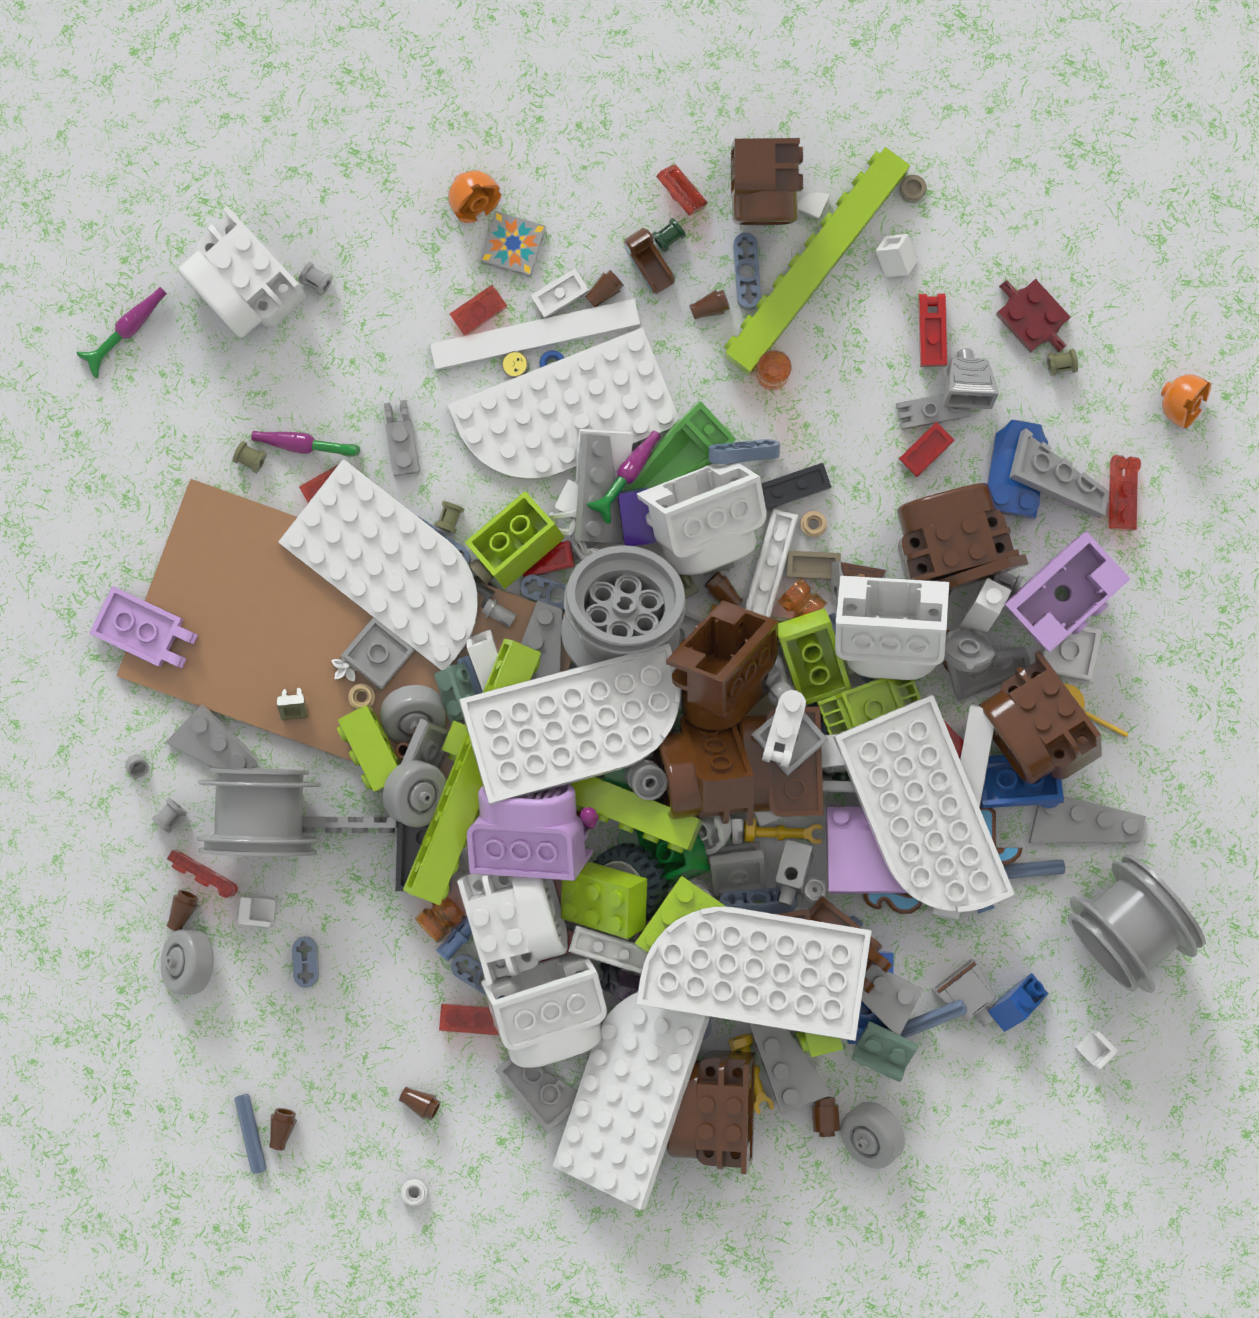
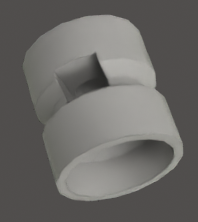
(646, 779)

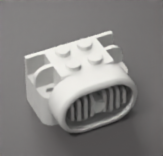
(240, 277)
(706, 517)
(891, 626)
(513, 922)
(548, 1010)

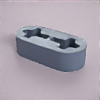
(312, 961)

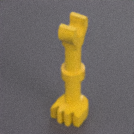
(780, 832)
(743, 1044)

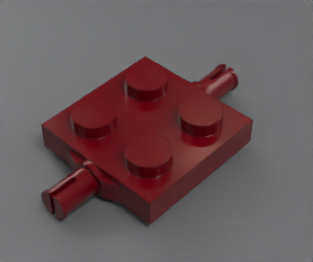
(1033, 315)

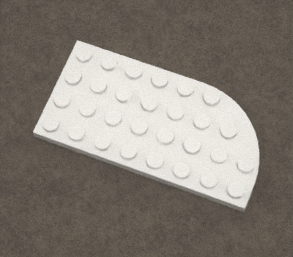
(535, 419)
(388, 563)
(571, 723)
(923, 809)
(759, 970)
(630, 1099)

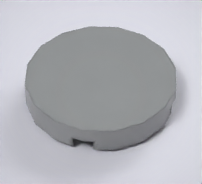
(968, 650)

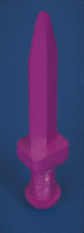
(589, 817)

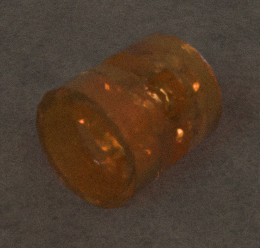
(773, 370)
(800, 600)
(439, 918)

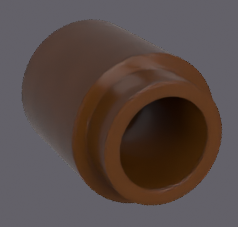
(825, 1117)

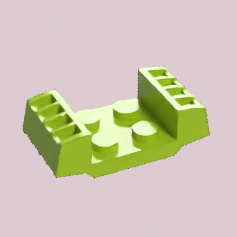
(866, 703)

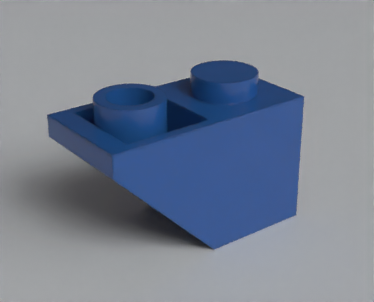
(1018, 1002)

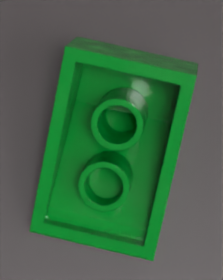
(676, 864)

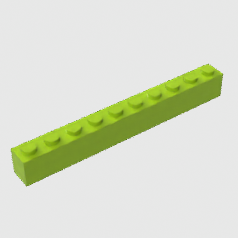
(817, 260)
(459, 800)
(615, 804)

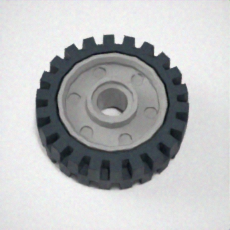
(635, 861)

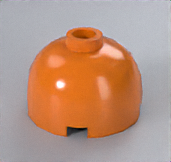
(473, 194)
(1184, 398)

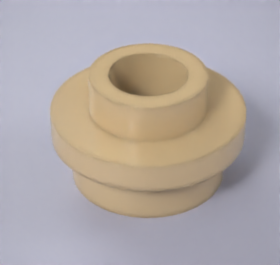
(813, 515)
(353, 694)

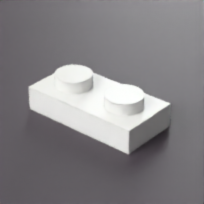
(559, 293)

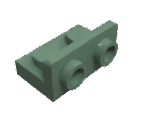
(454, 685)
(884, 1051)

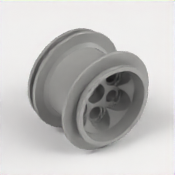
(627, 593)
(258, 813)
(1135, 925)

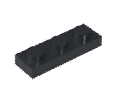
(795, 486)

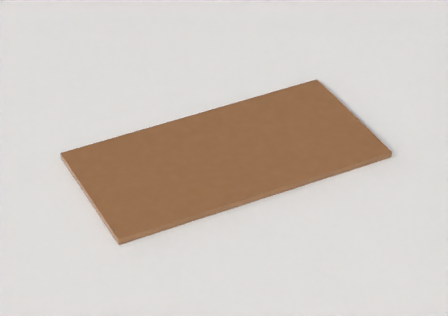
(271, 624)

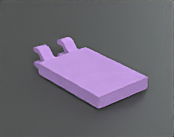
(140, 628)

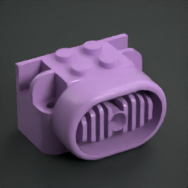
(1086, 575)
(529, 836)

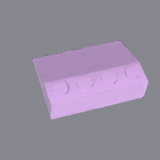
(854, 856)

